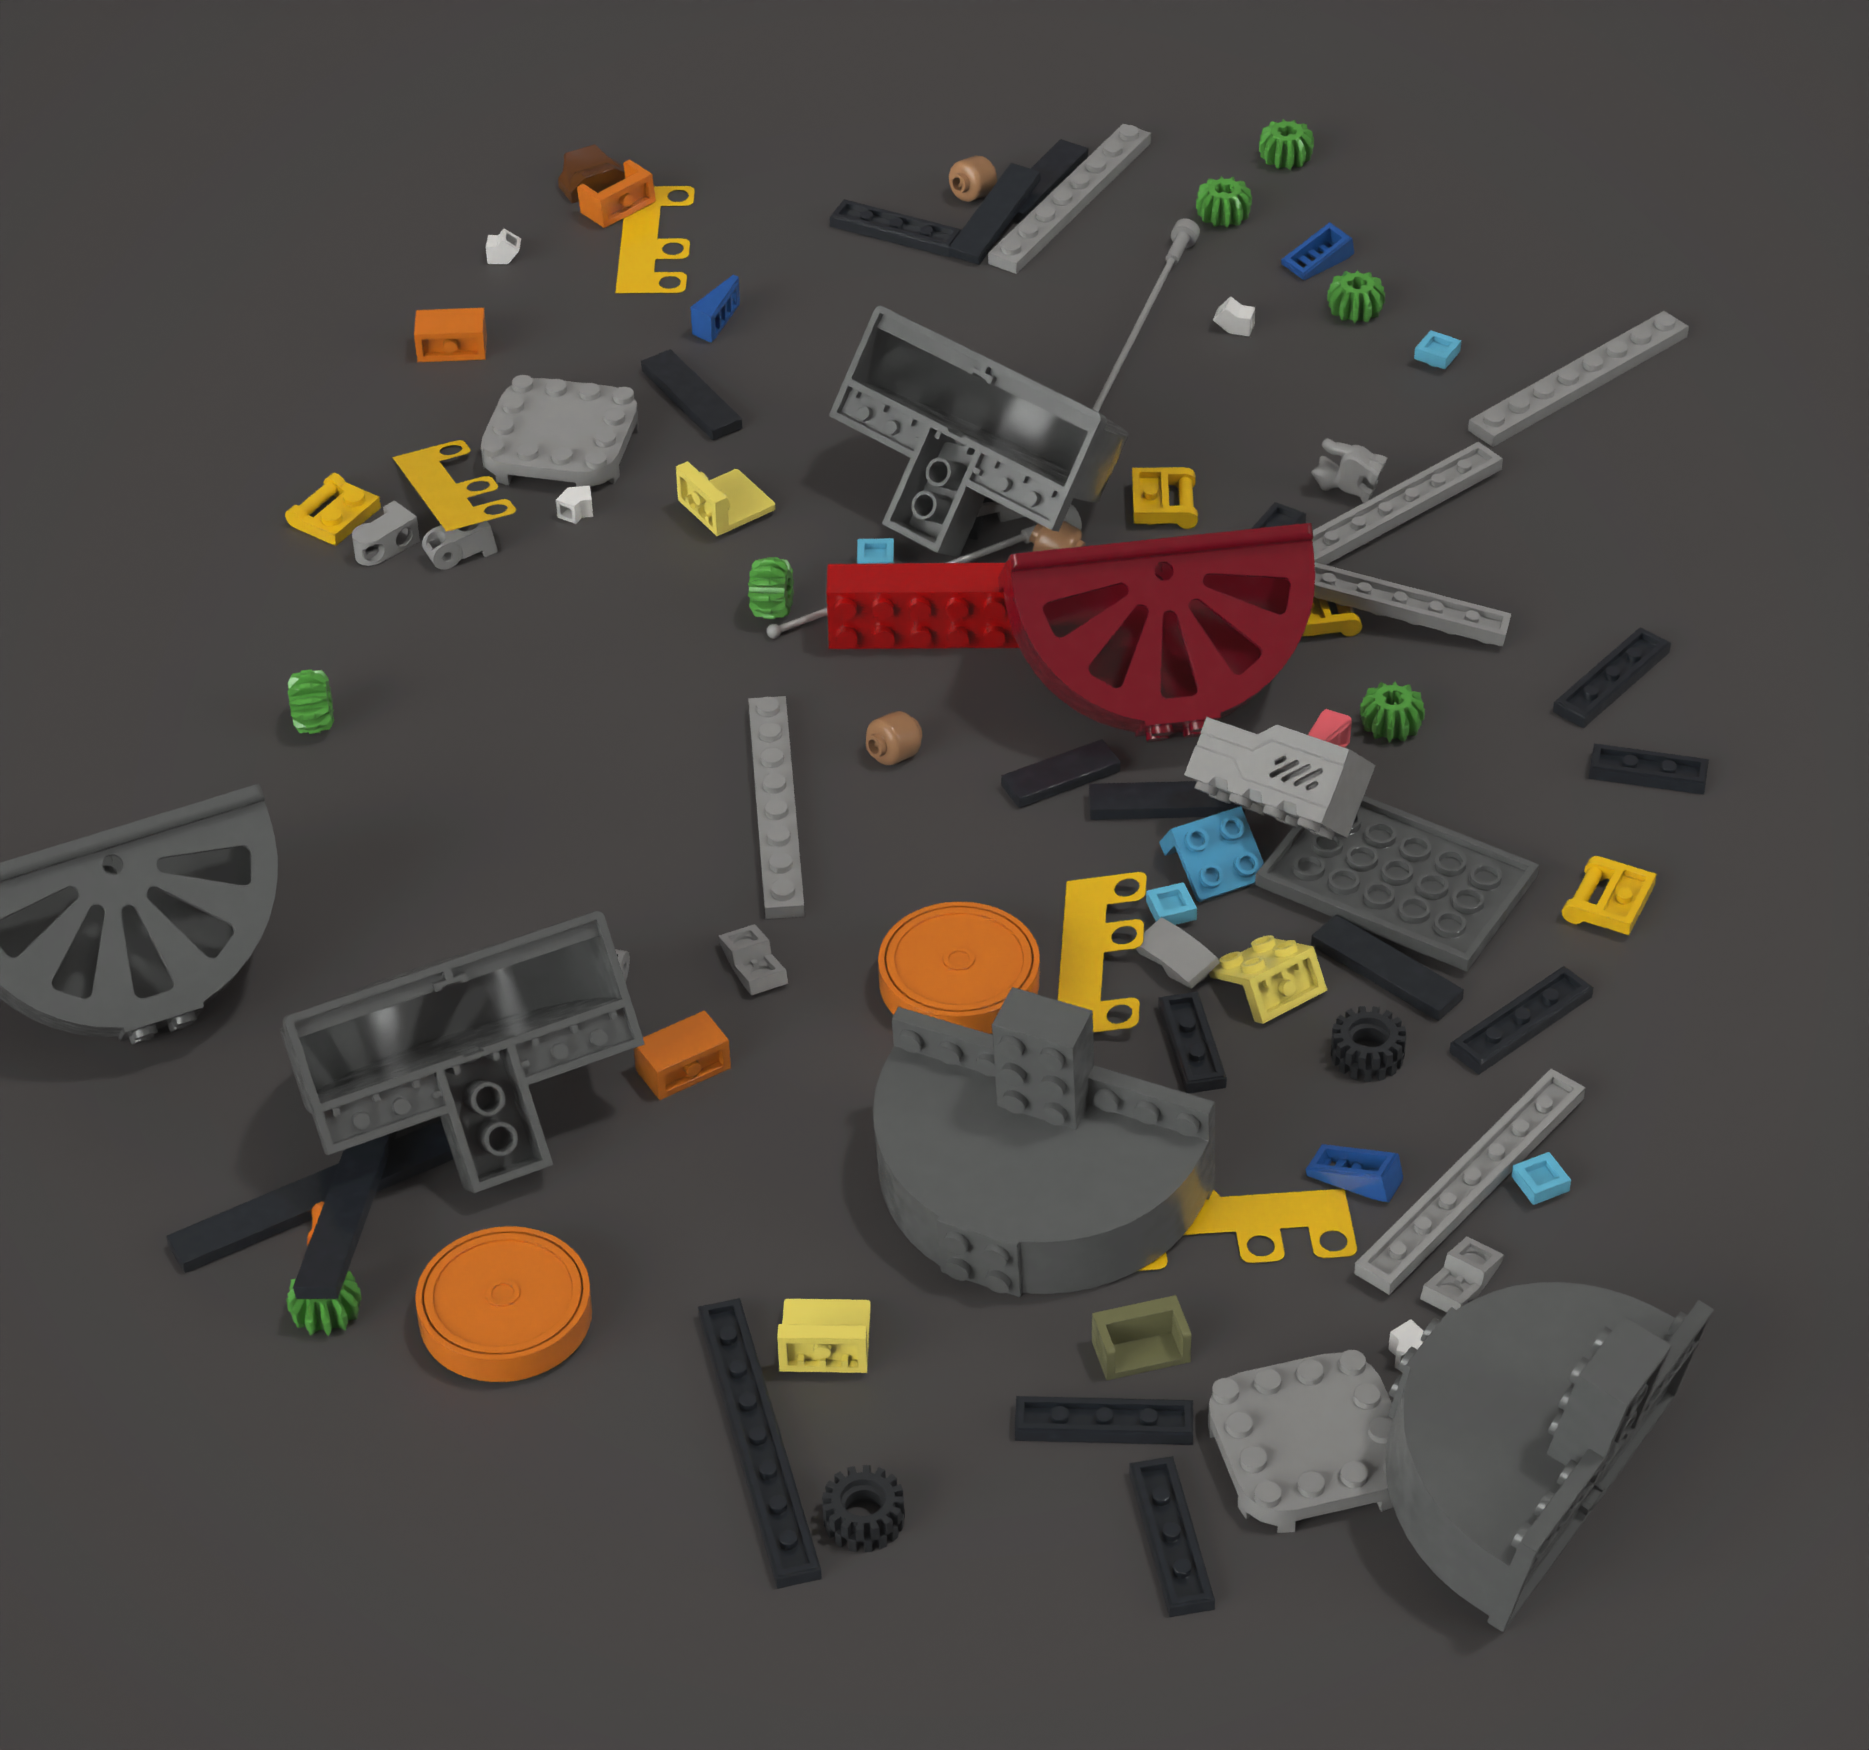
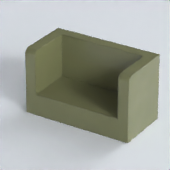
(1141, 1337)

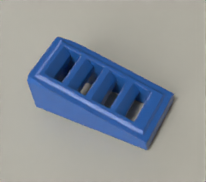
(1329, 236)
(715, 309)
(1370, 1171)

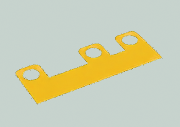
(641, 247)
(441, 493)
(1087, 938)
(1269, 1213)

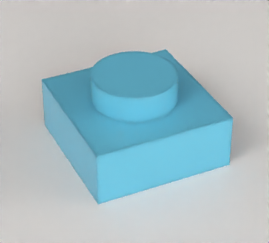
(1437, 349)
(875, 551)
(1172, 904)
(1541, 1178)

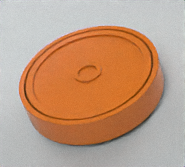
(957, 962)
(504, 1304)

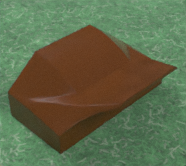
(588, 167)

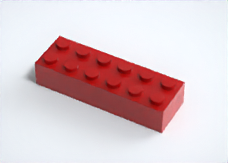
(917, 606)

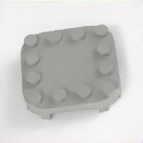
(559, 431)
(1304, 1437)

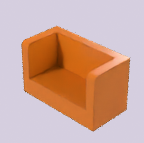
(619, 199)
(450, 334)
(682, 1055)

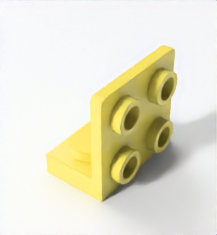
(722, 501)
(1274, 975)
(824, 1335)

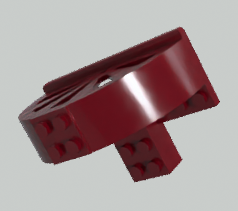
(1162, 625)

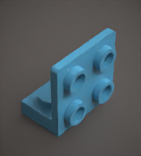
(1215, 853)

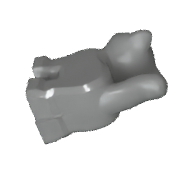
(1356, 473)

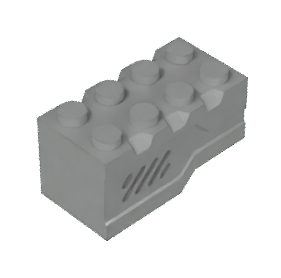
(1281, 776)

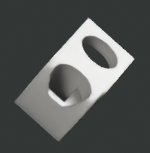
(385, 535)
(449, 547)

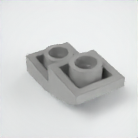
(1177, 952)

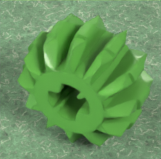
(1286, 144)
(1223, 201)
(1356, 296)
(771, 588)
(310, 701)
(1392, 711)
(326, 1313)

